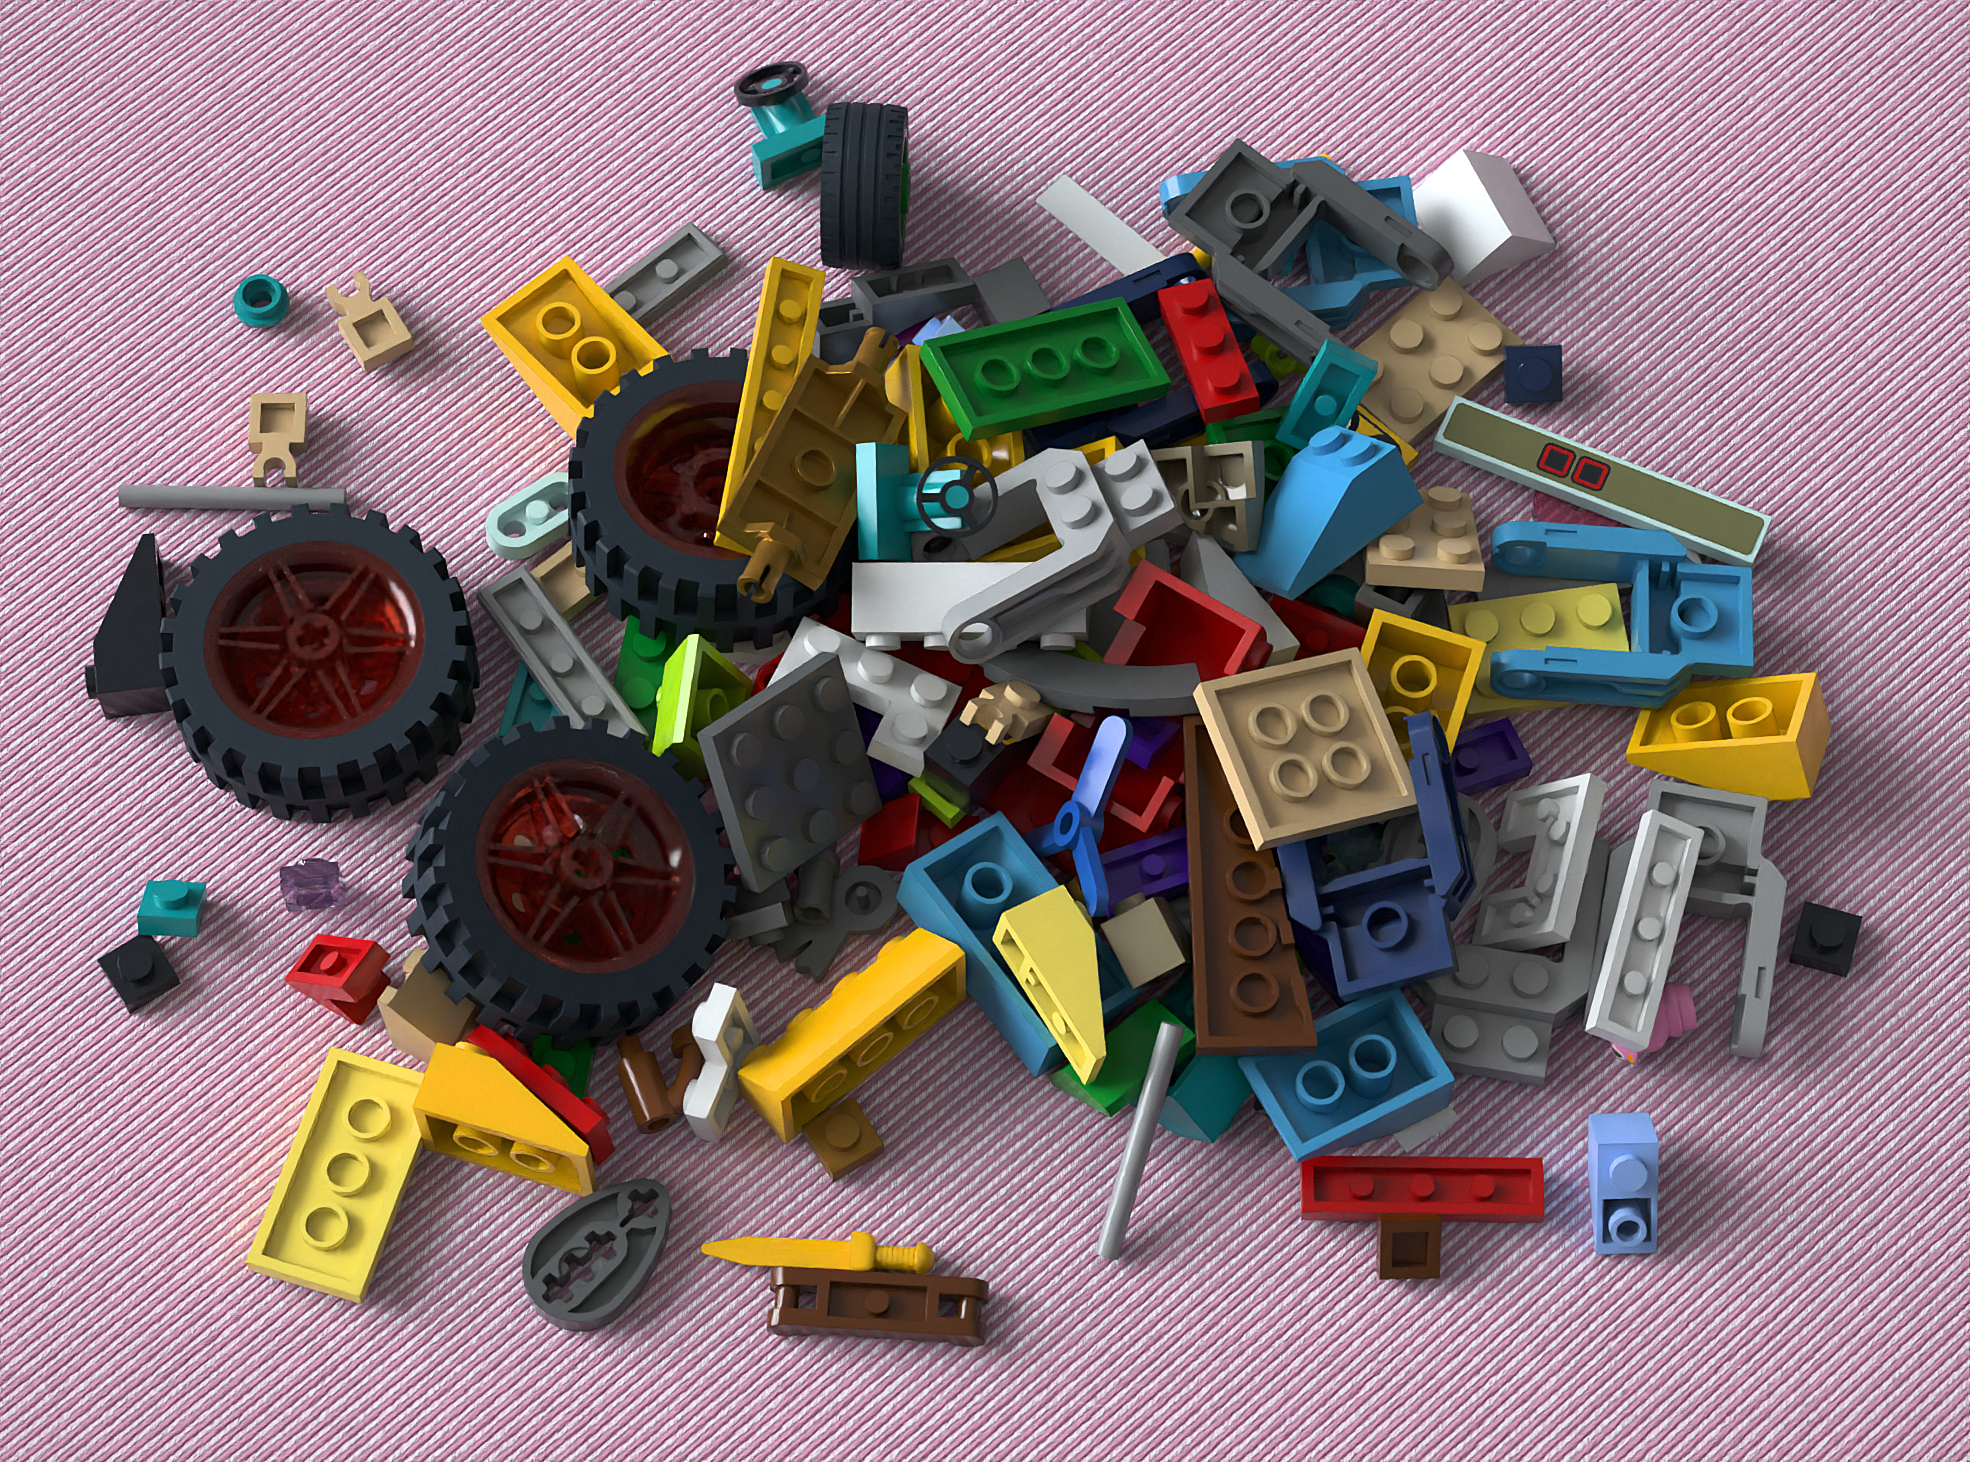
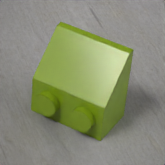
(694, 693)

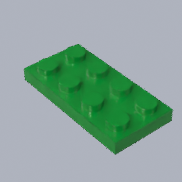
(1044, 368)

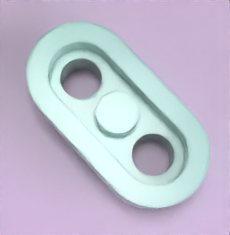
(531, 515)

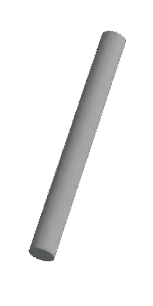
(228, 497)
(1139, 1140)

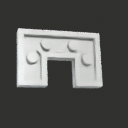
(910, 699)
(1559, 827)

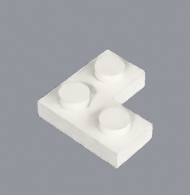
(725, 1038)

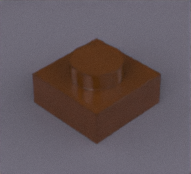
(1408, 1246)

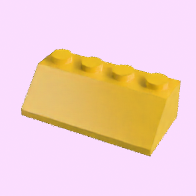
(854, 1031)

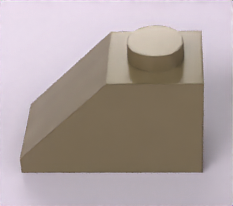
(1148, 940)

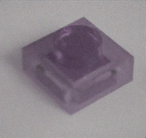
(312, 885)

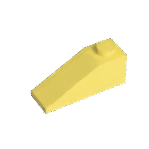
(1055, 961)

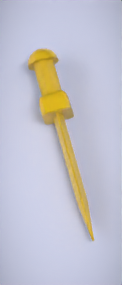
(853, 1255)

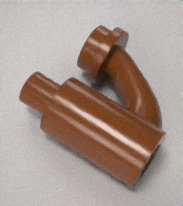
(649, 1098)

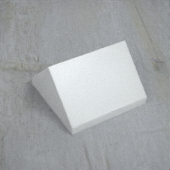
(1480, 216)

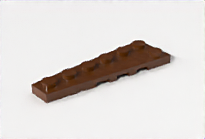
(1241, 941)

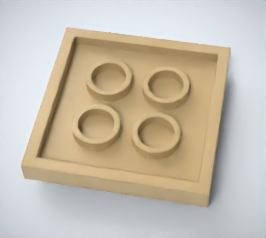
(1306, 748)

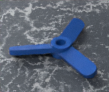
(1081, 819)

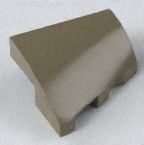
(1218, 488)

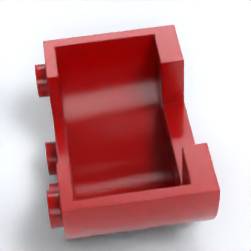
(1162, 627)

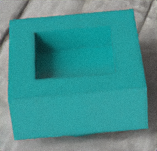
(172, 908)

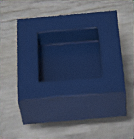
(1532, 373)

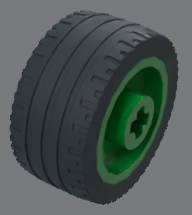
(864, 186)

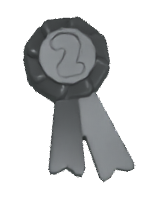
(860, 905)

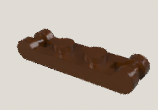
(877, 1305)

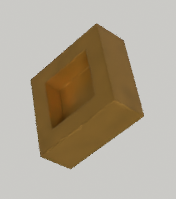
(843, 1139)

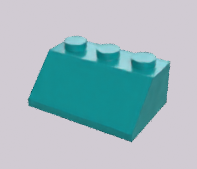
(1202, 1089)

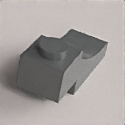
(891, 302)

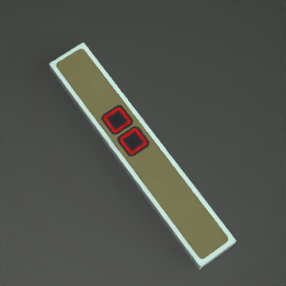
(1601, 482)

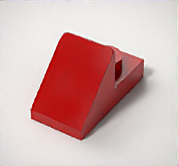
(904, 834)
(342, 975)

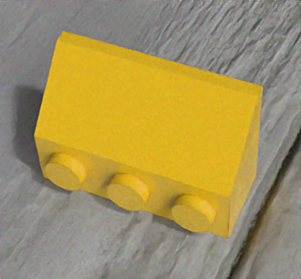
(932, 429)

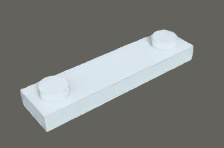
(1644, 931)

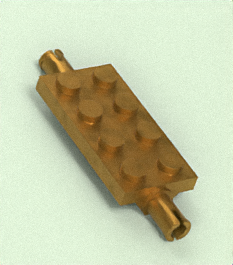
(804, 474)

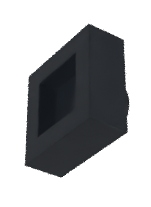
(1825, 939)
(138, 972)

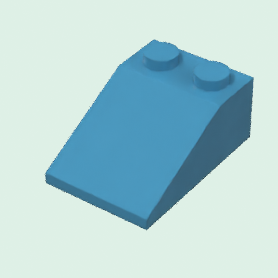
(1327, 509)
(1364, 1082)

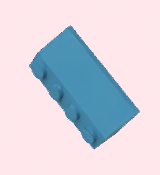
(961, 897)

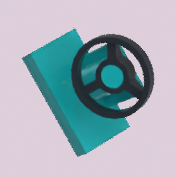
(786, 121)
(903, 503)

